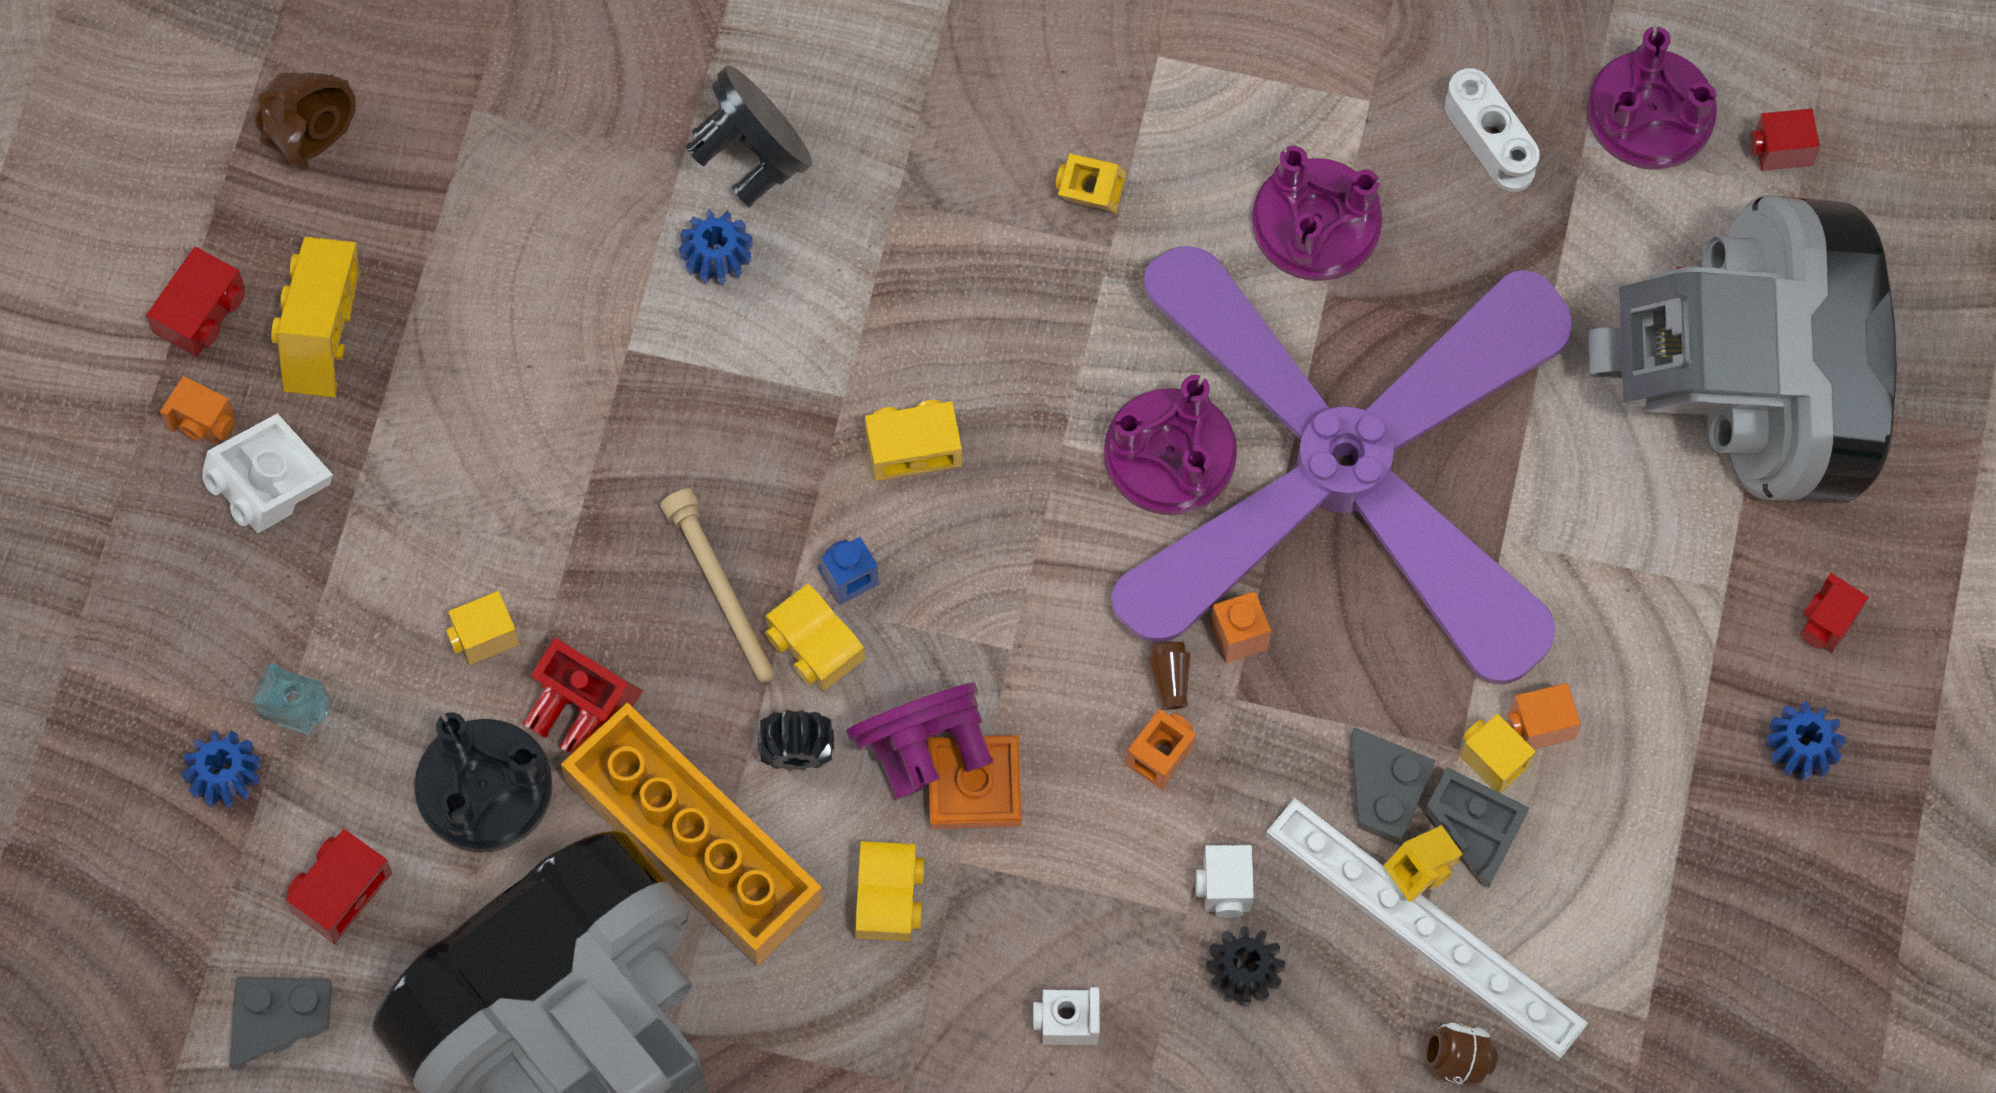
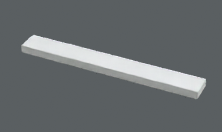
(1427, 930)

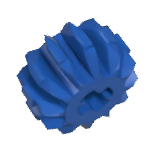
(715, 232)
(1820, 751)
(228, 781)

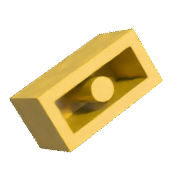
(913, 439)

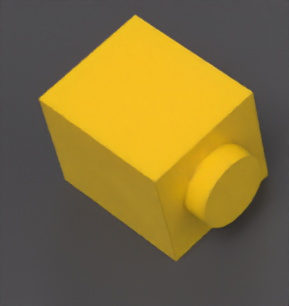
(482, 628)
(1496, 752)

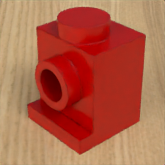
(1832, 613)

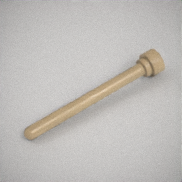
(682, 510)

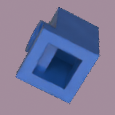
(847, 563)

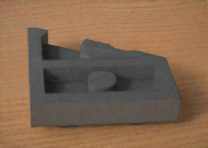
(1387, 784)
(1477, 821)
(276, 1014)

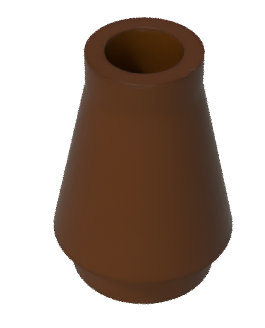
(1170, 673)

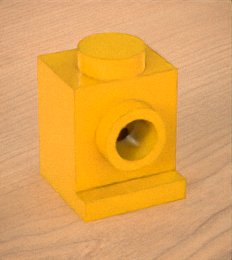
(1078, 170)
(1423, 862)

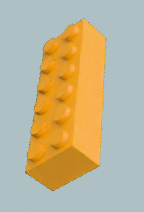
(693, 834)

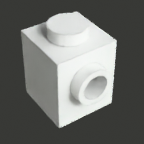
(1226, 880)

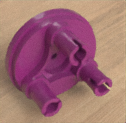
(1652, 106)
(1317, 216)
(1171, 449)
(901, 734)

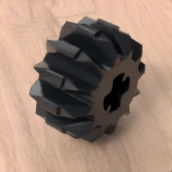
(795, 740)
(1248, 951)

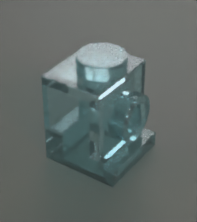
(297, 715)

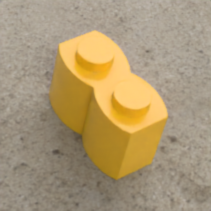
(814, 637)
(886, 891)

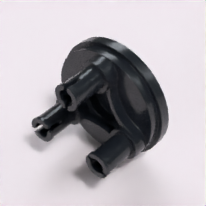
(755, 121)
(482, 784)

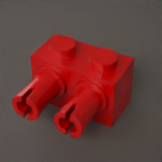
(576, 679)

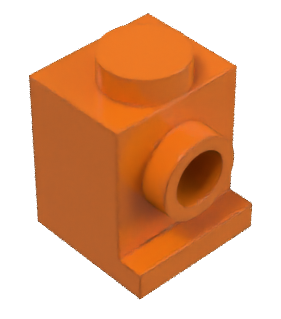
(198, 412)
(1161, 730)

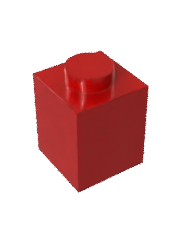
(1785, 139)

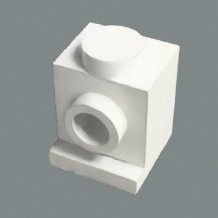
(1078, 1030)

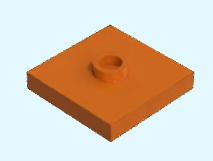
(977, 797)

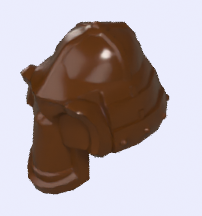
(304, 114)

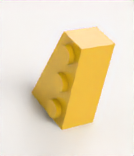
(315, 314)

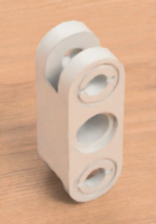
(1477, 104)

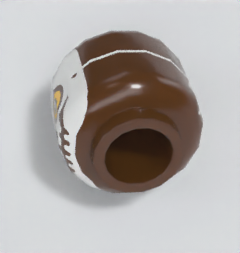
(1460, 1054)

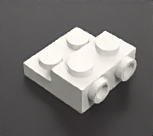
(264, 473)

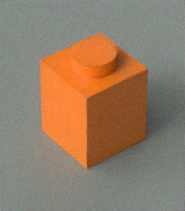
(1240, 627)
(1545, 716)

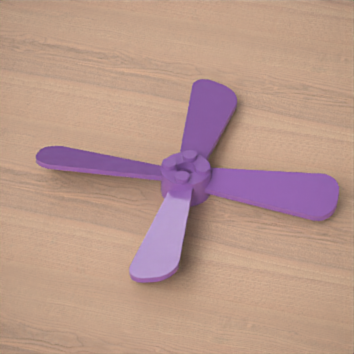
(1475, 601)

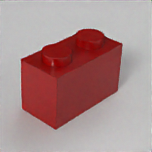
(196, 302)
(337, 885)

